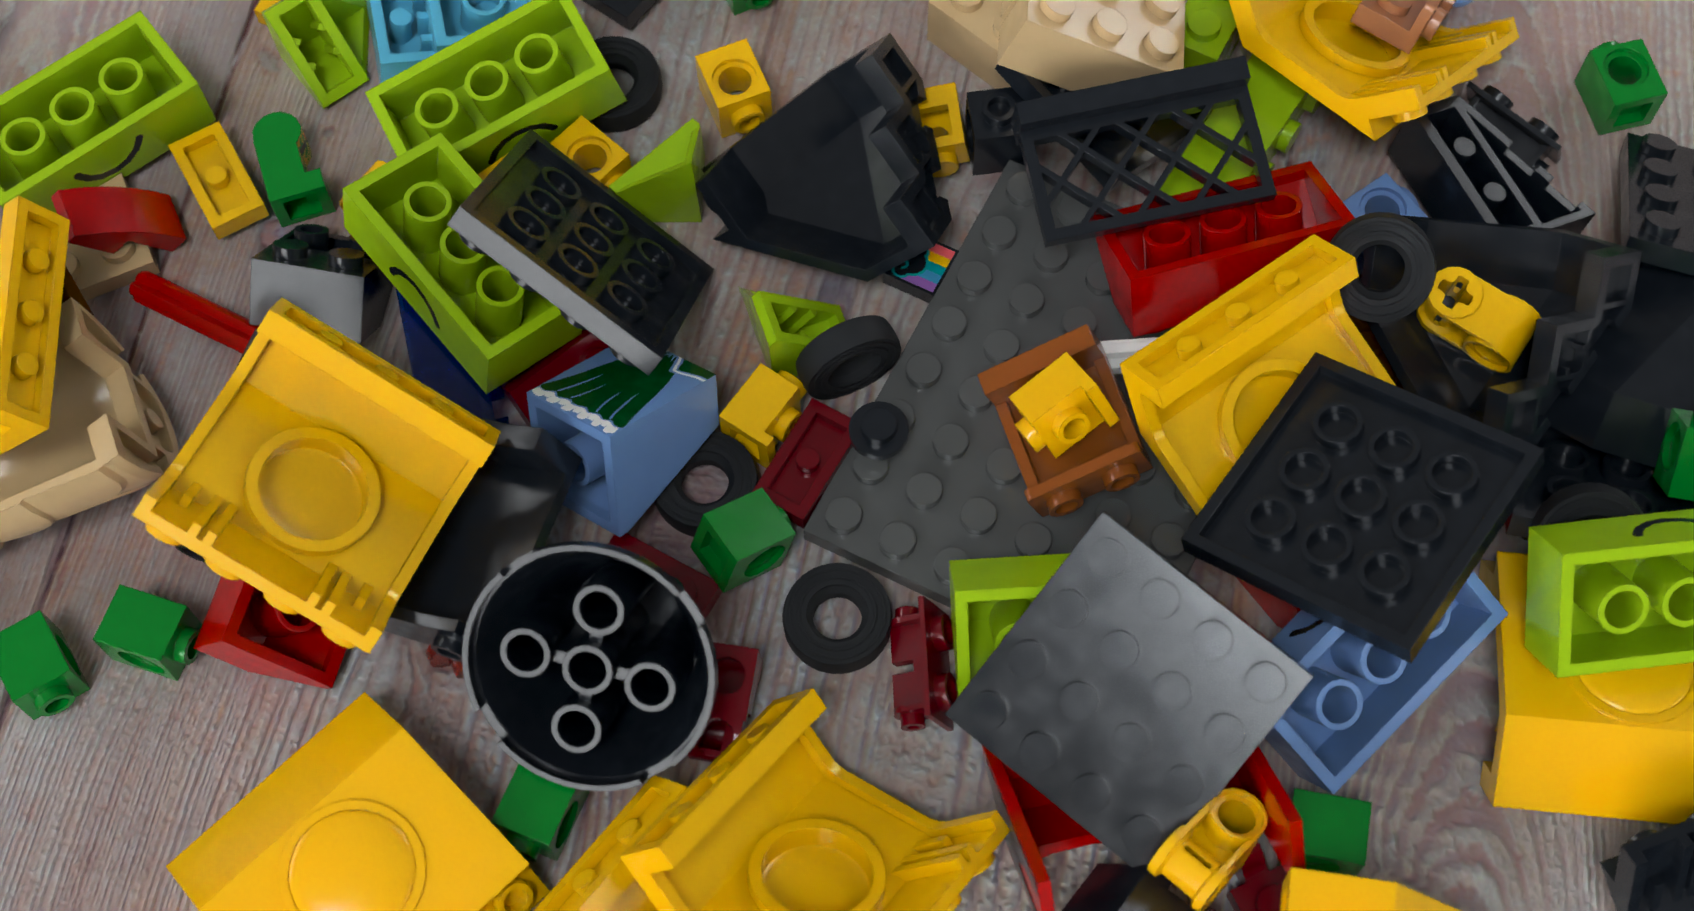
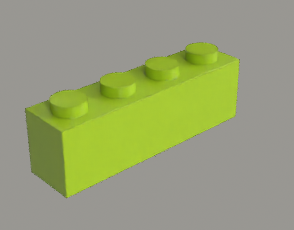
(1277, 109)

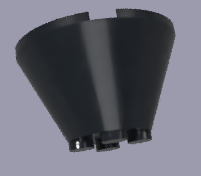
(590, 665)

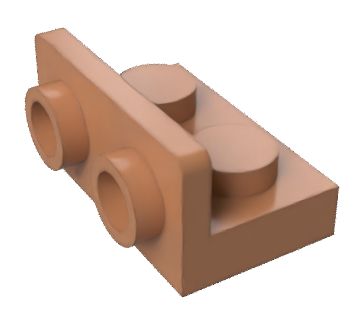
(1402, 21)

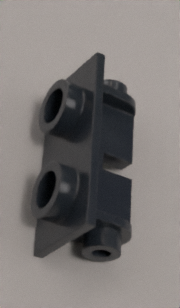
(1531, 139)

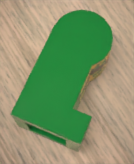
(283, 161)

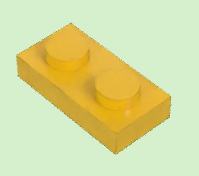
(218, 180)

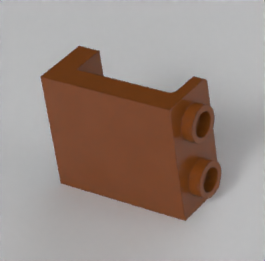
(1100, 461)

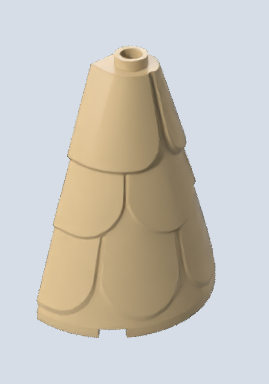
(102, 435)

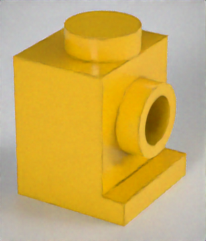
(945, 115)
(1060, 407)
(763, 412)

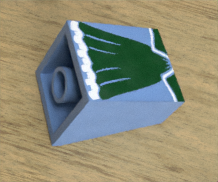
(626, 429)

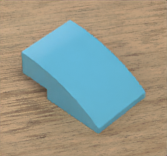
(416, 29)

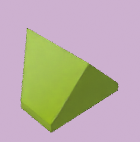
(322, 44)
(665, 179)
(787, 325)

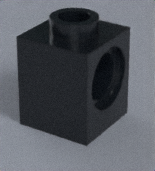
(990, 130)

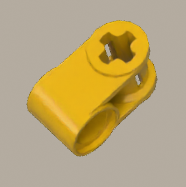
(1483, 321)
(1211, 846)

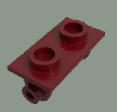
(922, 639)

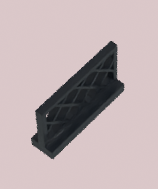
(1133, 103)

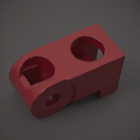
(737, 684)

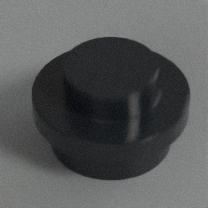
(878, 430)

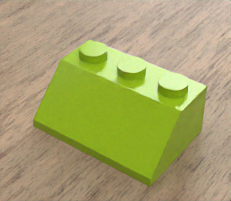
(988, 602)

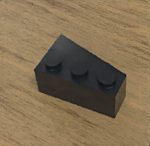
(1469, 174)

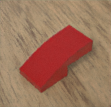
(113, 215)

